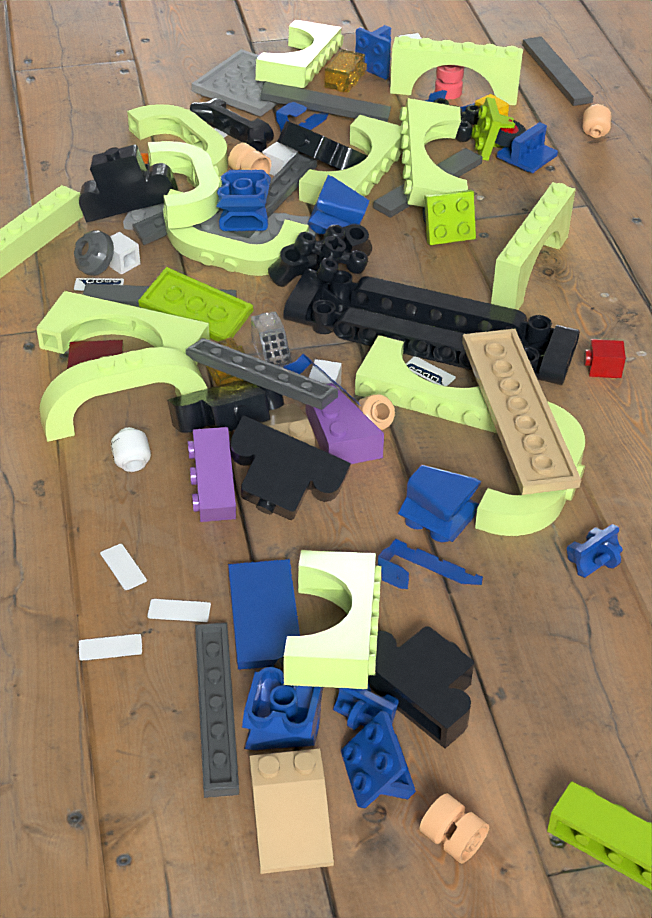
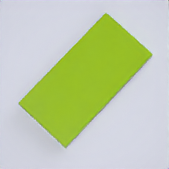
(192, 299)

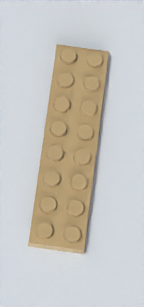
(520, 412)

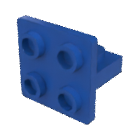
(377, 49)
(529, 150)
(377, 763)

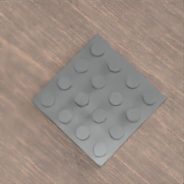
(235, 84)

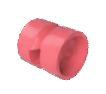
(450, 79)

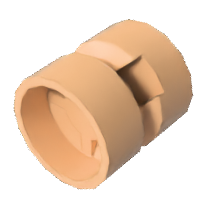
(247, 158)
(449, 824)

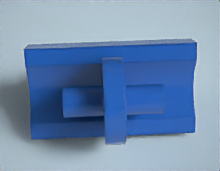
(598, 550)
(362, 706)

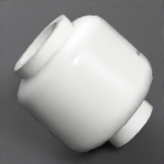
(130, 449)

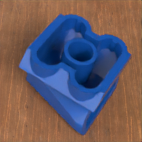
(243, 200)
(337, 206)
(439, 502)
(280, 713)

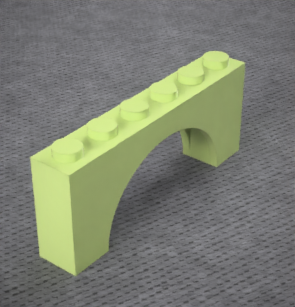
(496, 64)
(298, 68)
(421, 124)
(381, 144)
(545, 225)
(82, 317)
(388, 375)
(348, 650)

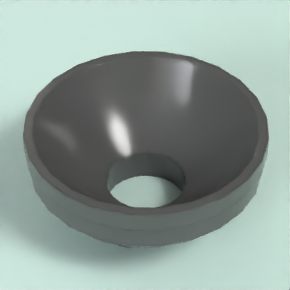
(98, 254)

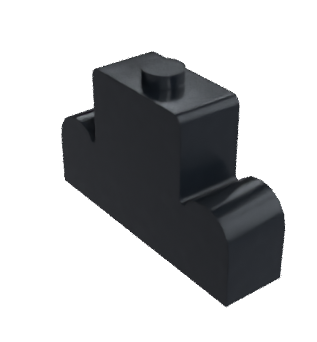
(319, 146)
(123, 184)
(223, 406)
(283, 469)
(427, 680)

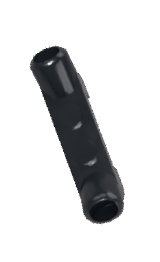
(214, 113)
(293, 264)

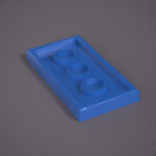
(262, 611)

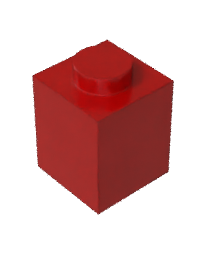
(605, 358)

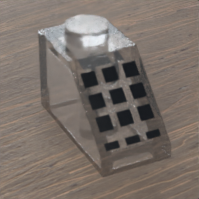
(270, 339)

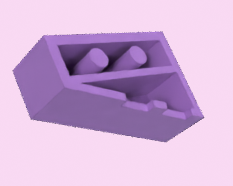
(346, 431)
(212, 474)

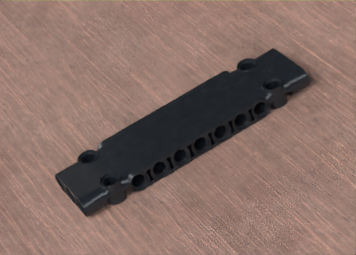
(424, 320)

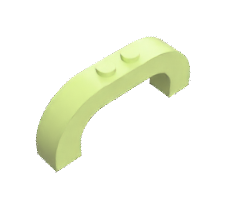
(181, 122)
(198, 204)
(230, 253)
(113, 375)
(530, 513)

